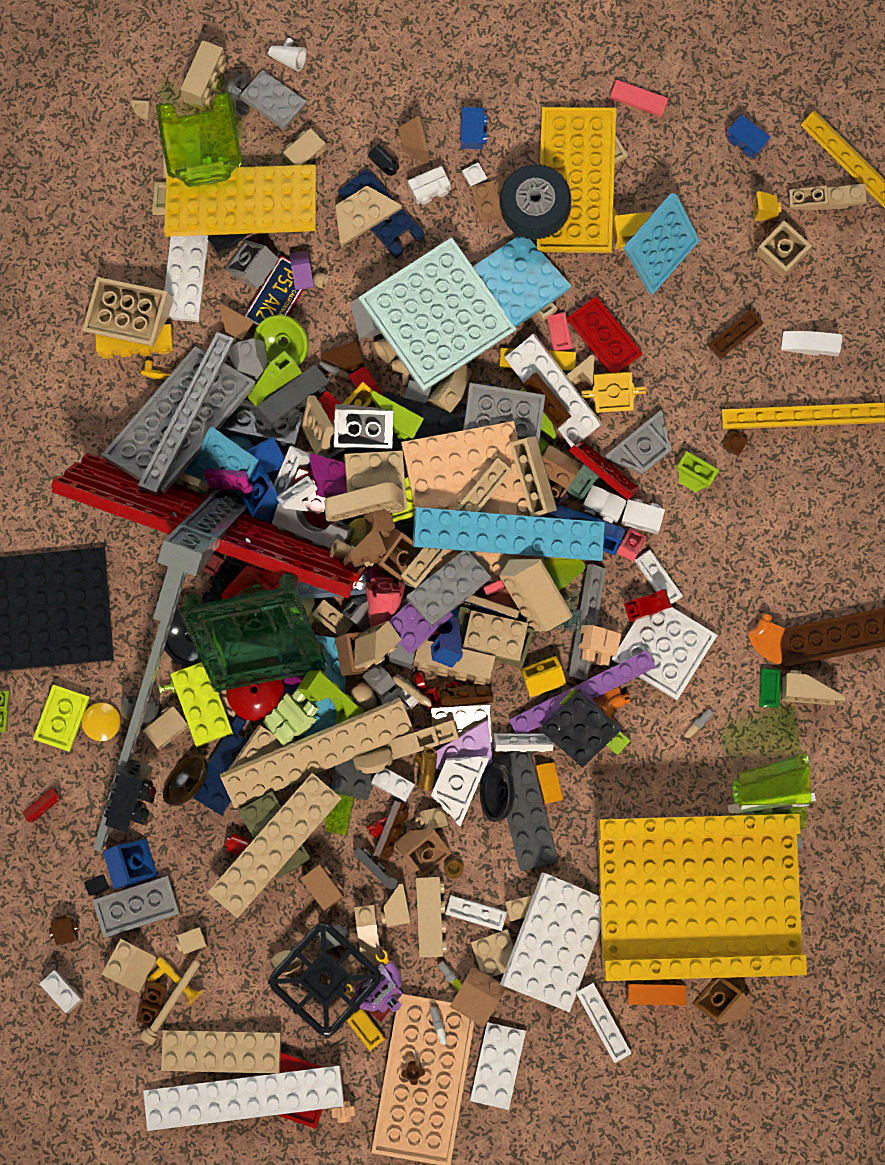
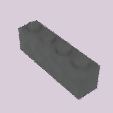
(291, 398)

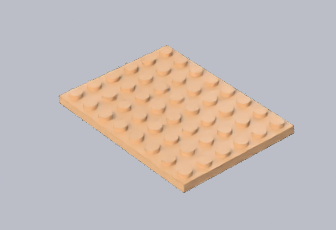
(449, 466)

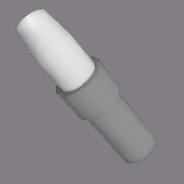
(438, 1025)

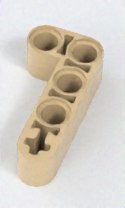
(363, 501)

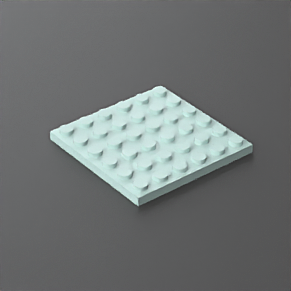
(437, 314)

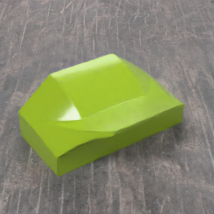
(695, 472)

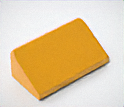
(549, 783)

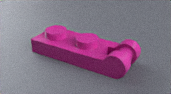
(228, 480)

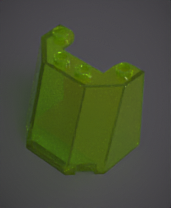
(200, 145)
(776, 784)

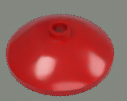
(258, 705)

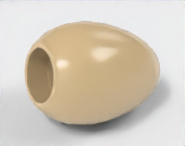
(364, 696)
(279, 957)

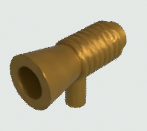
(428, 768)

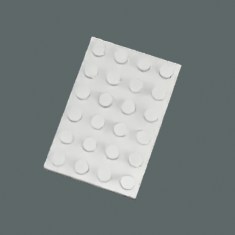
(554, 943)

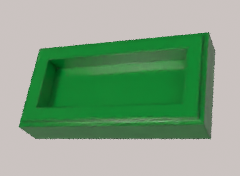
(770, 688)

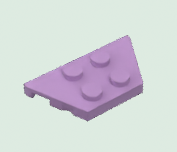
(470, 744)

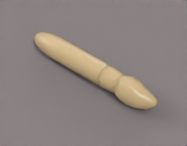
(412, 691)

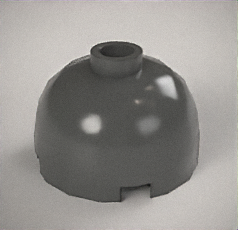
(128, 705)

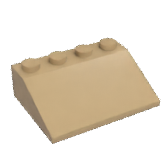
(127, 311)

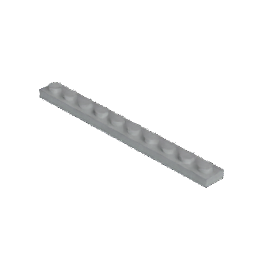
(186, 414)

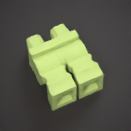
(291, 718)

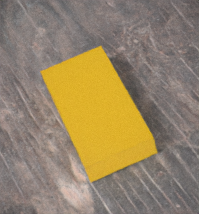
(365, 1029)

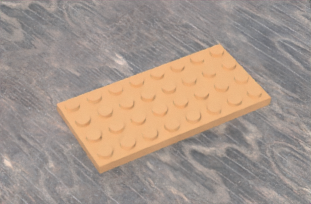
(423, 1118)

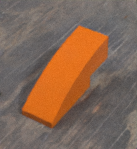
(656, 994)

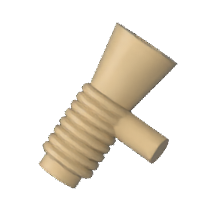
(341, 550)

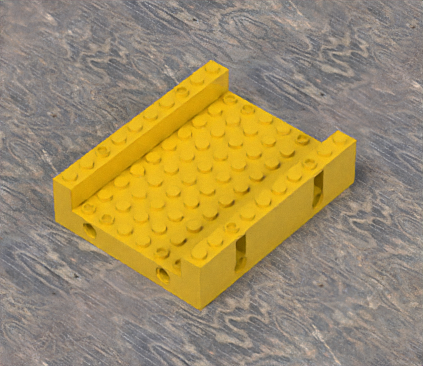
(700, 897)

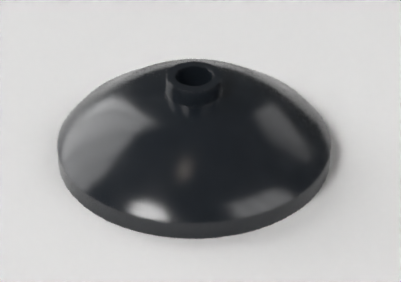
(179, 643)
(497, 792)

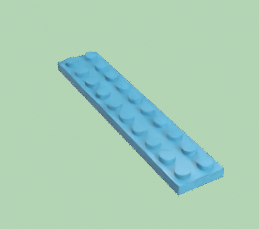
(508, 534)

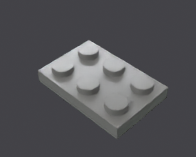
(273, 100)

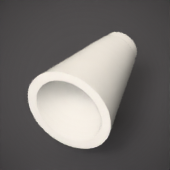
(290, 56)

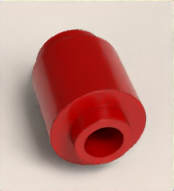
(237, 844)

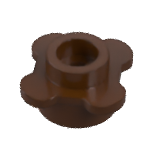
(418, 1073)

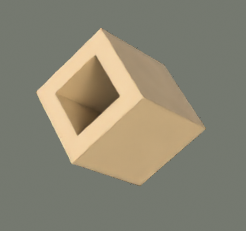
(191, 941)

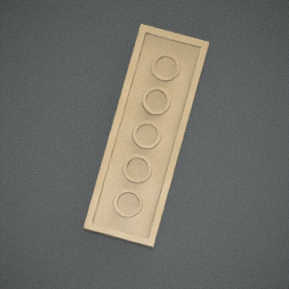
(221, 1051)

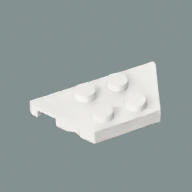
(458, 784)

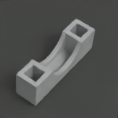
(295, 522)

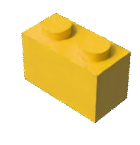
(543, 676)

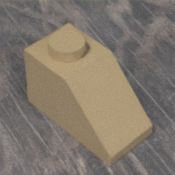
(396, 909)

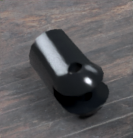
(383, 160)

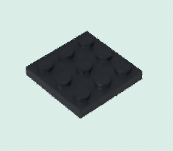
(581, 728)

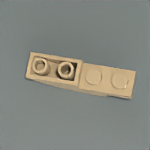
(827, 198)
(423, 739)

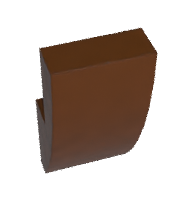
(151, 1003)

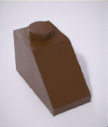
(345, 357)

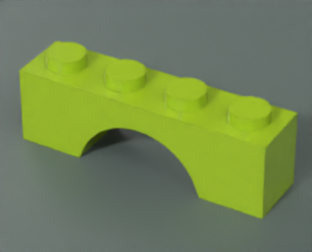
(317, 687)

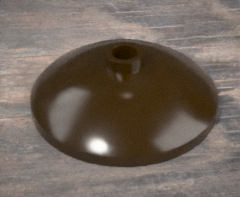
(185, 780)

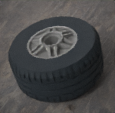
(535, 201)

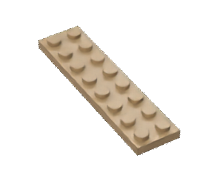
(274, 845)

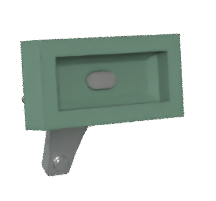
(583, 481)

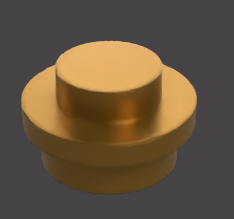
(453, 868)

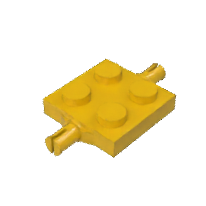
(613, 392)

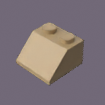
(129, 965)

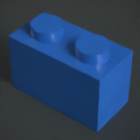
(473, 128)
(747, 137)

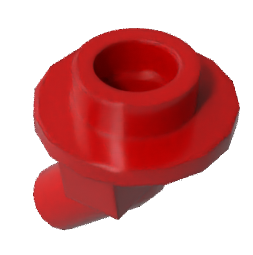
(376, 829)

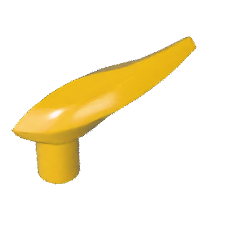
(155, 374)

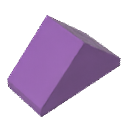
(301, 270)

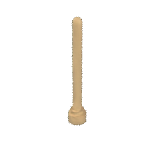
(150, 1034)

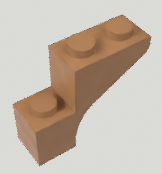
(371, 548)

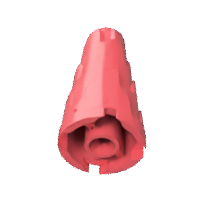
(383, 599)

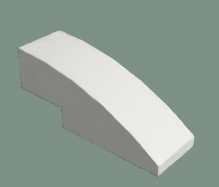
(812, 343)

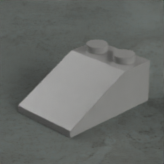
(363, 427)

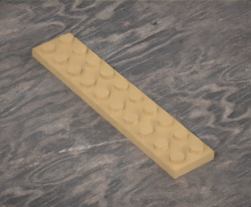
(316, 753)

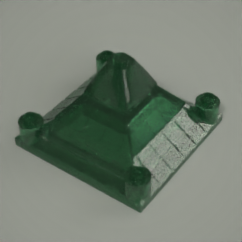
(253, 635)

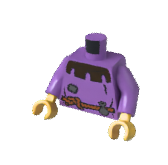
(386, 993)

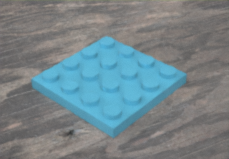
(661, 243)
(521, 279)

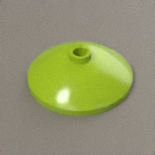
(272, 332)

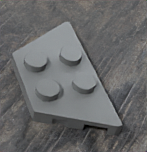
(643, 447)

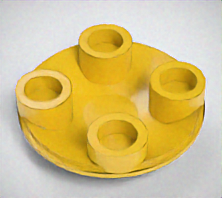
(101, 721)

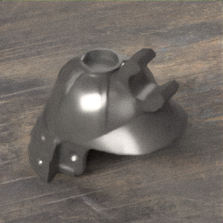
(236, 87)

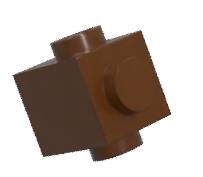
(63, 930)

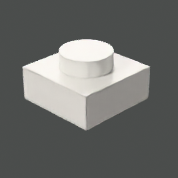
(474, 175)

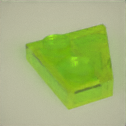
(339, 818)

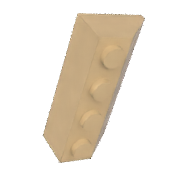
(535, 594)

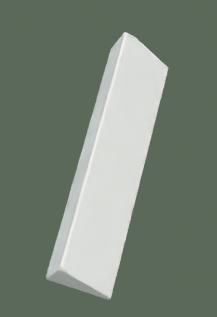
(294, 459)

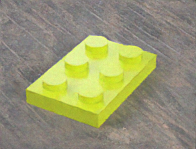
(61, 718)

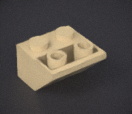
(374, 644)

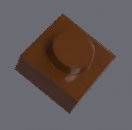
(735, 443)

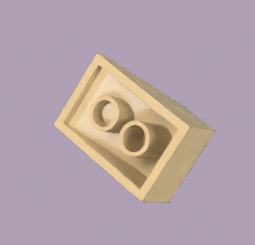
(805, 689)

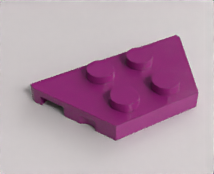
(328, 476)

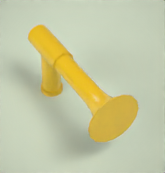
(164, 967)

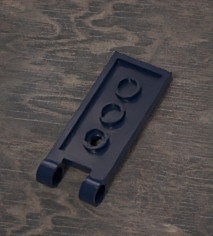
(400, 220)
(213, 791)

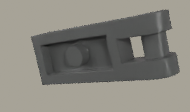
(377, 869)

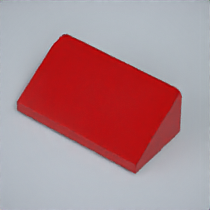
(41, 805)

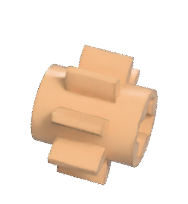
(343, 1113)

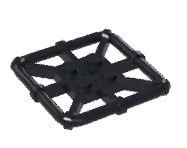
(327, 992)

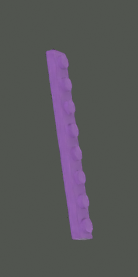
(592, 687)

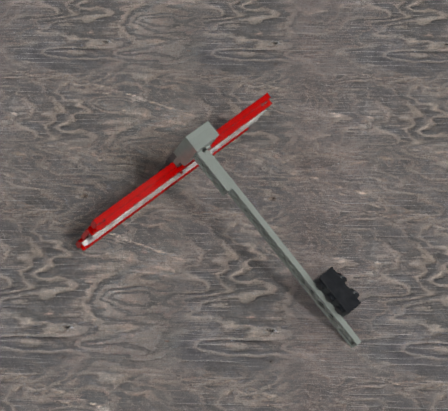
(195, 529)

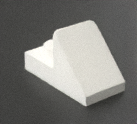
(293, 496)

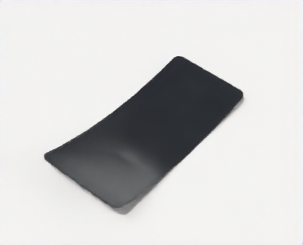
(96, 885)

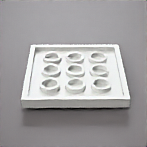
(674, 645)

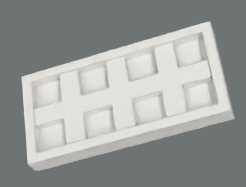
(497, 1066)

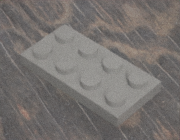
(448, 587)
(136, 907)

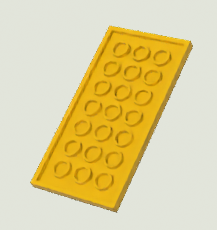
(583, 150)
(247, 203)

